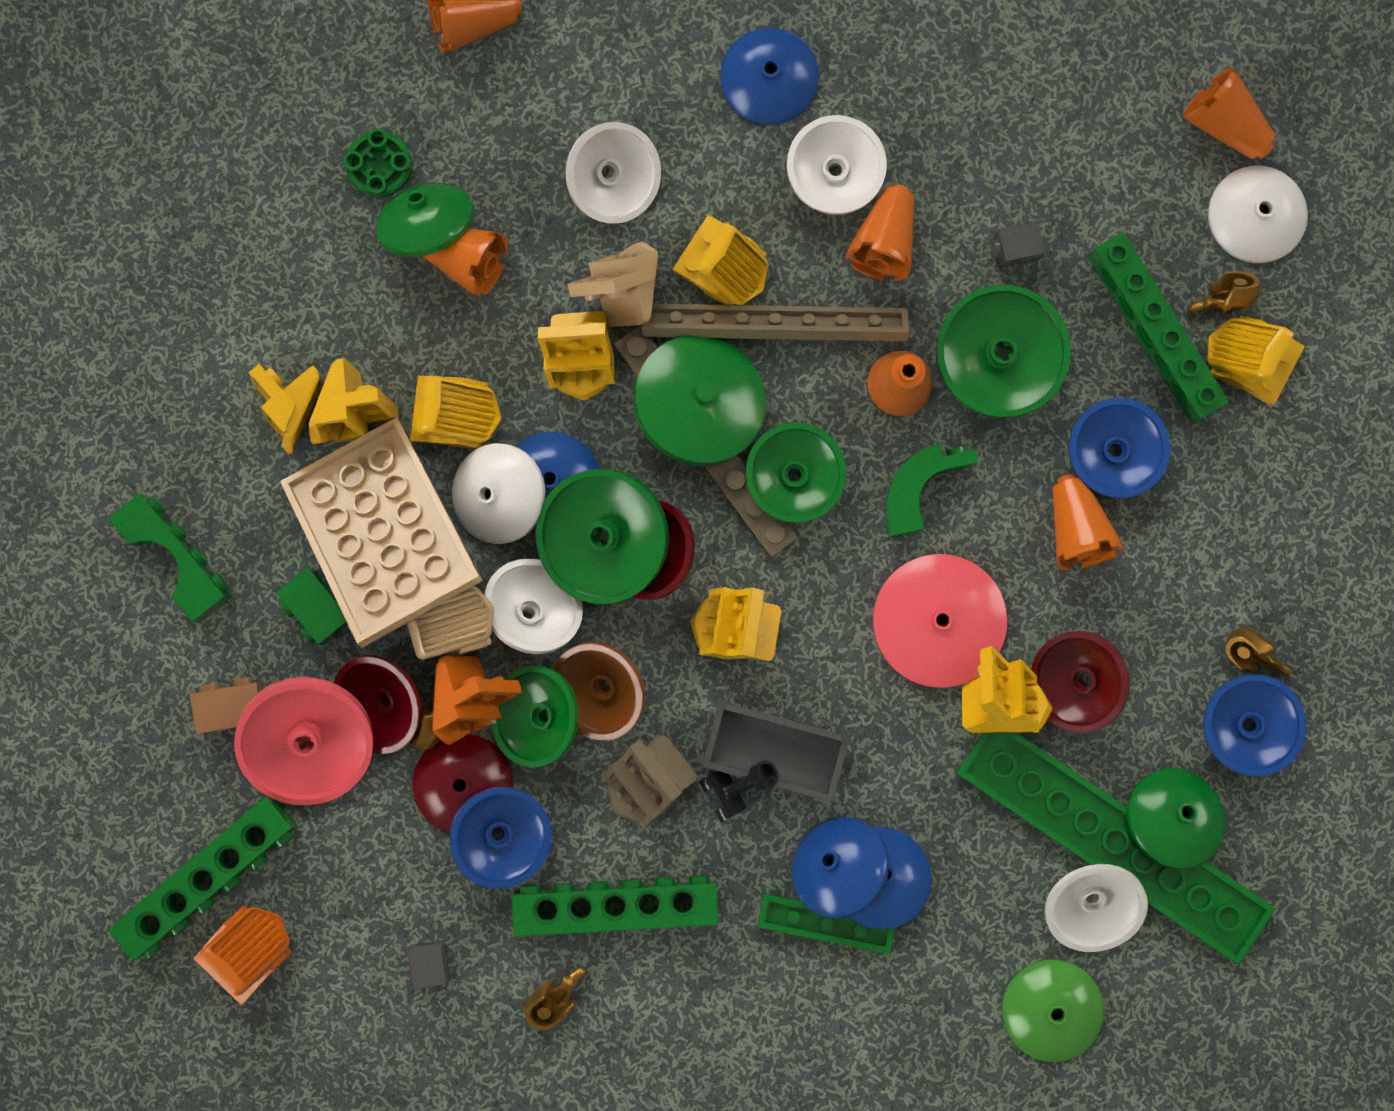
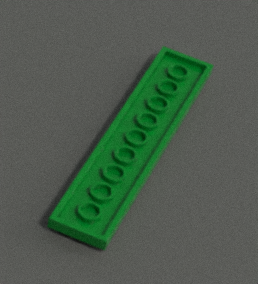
(1098, 832)

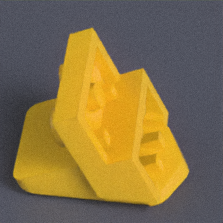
(724, 263)
(577, 353)
(1253, 356)
(288, 406)
(347, 406)
(454, 412)
(736, 625)
(1003, 697)

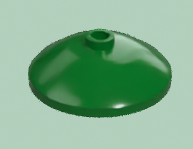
(424, 219)
(800, 449)
(524, 730)
(1158, 821)

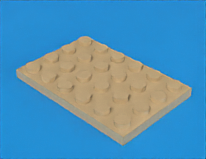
(380, 532)

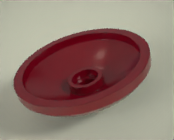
(678, 558)
(1060, 675)
(370, 682)
(470, 759)

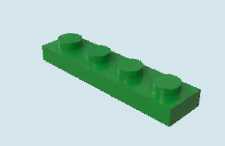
(795, 918)

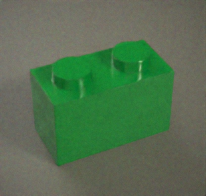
(313, 606)

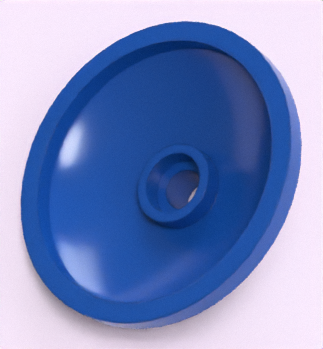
(765, 96)
(1141, 442)
(558, 455)
(1276, 729)
(514, 854)
(852, 879)
(907, 887)

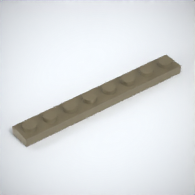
(778, 322)
(728, 476)

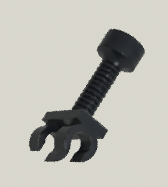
(761, 776)

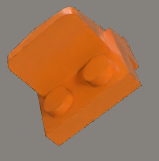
(466, 698)
(245, 951)

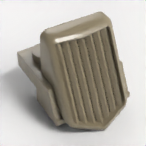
(648, 780)

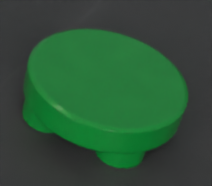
(378, 163)

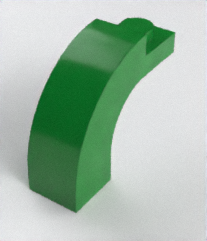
(902, 498)

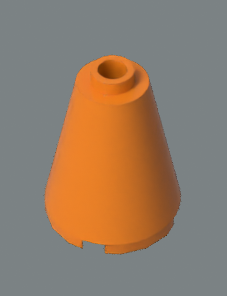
(470, 20)
(1231, 116)
(886, 236)
(473, 260)
(900, 383)
(1081, 526)

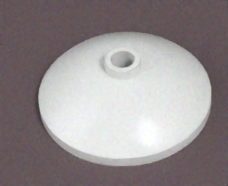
(838, 143)
(631, 178)
(1243, 228)
(515, 493)
(528, 588)
(1096, 920)

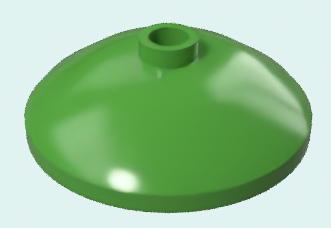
(1033, 997)

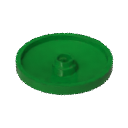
(1003, 351)
(699, 401)
(602, 536)

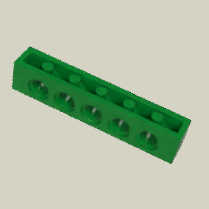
(1157, 328)
(530, 922)
(132, 929)

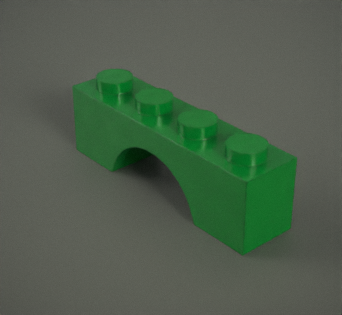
(197, 590)

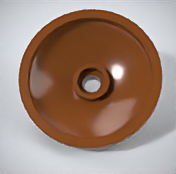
(603, 710)

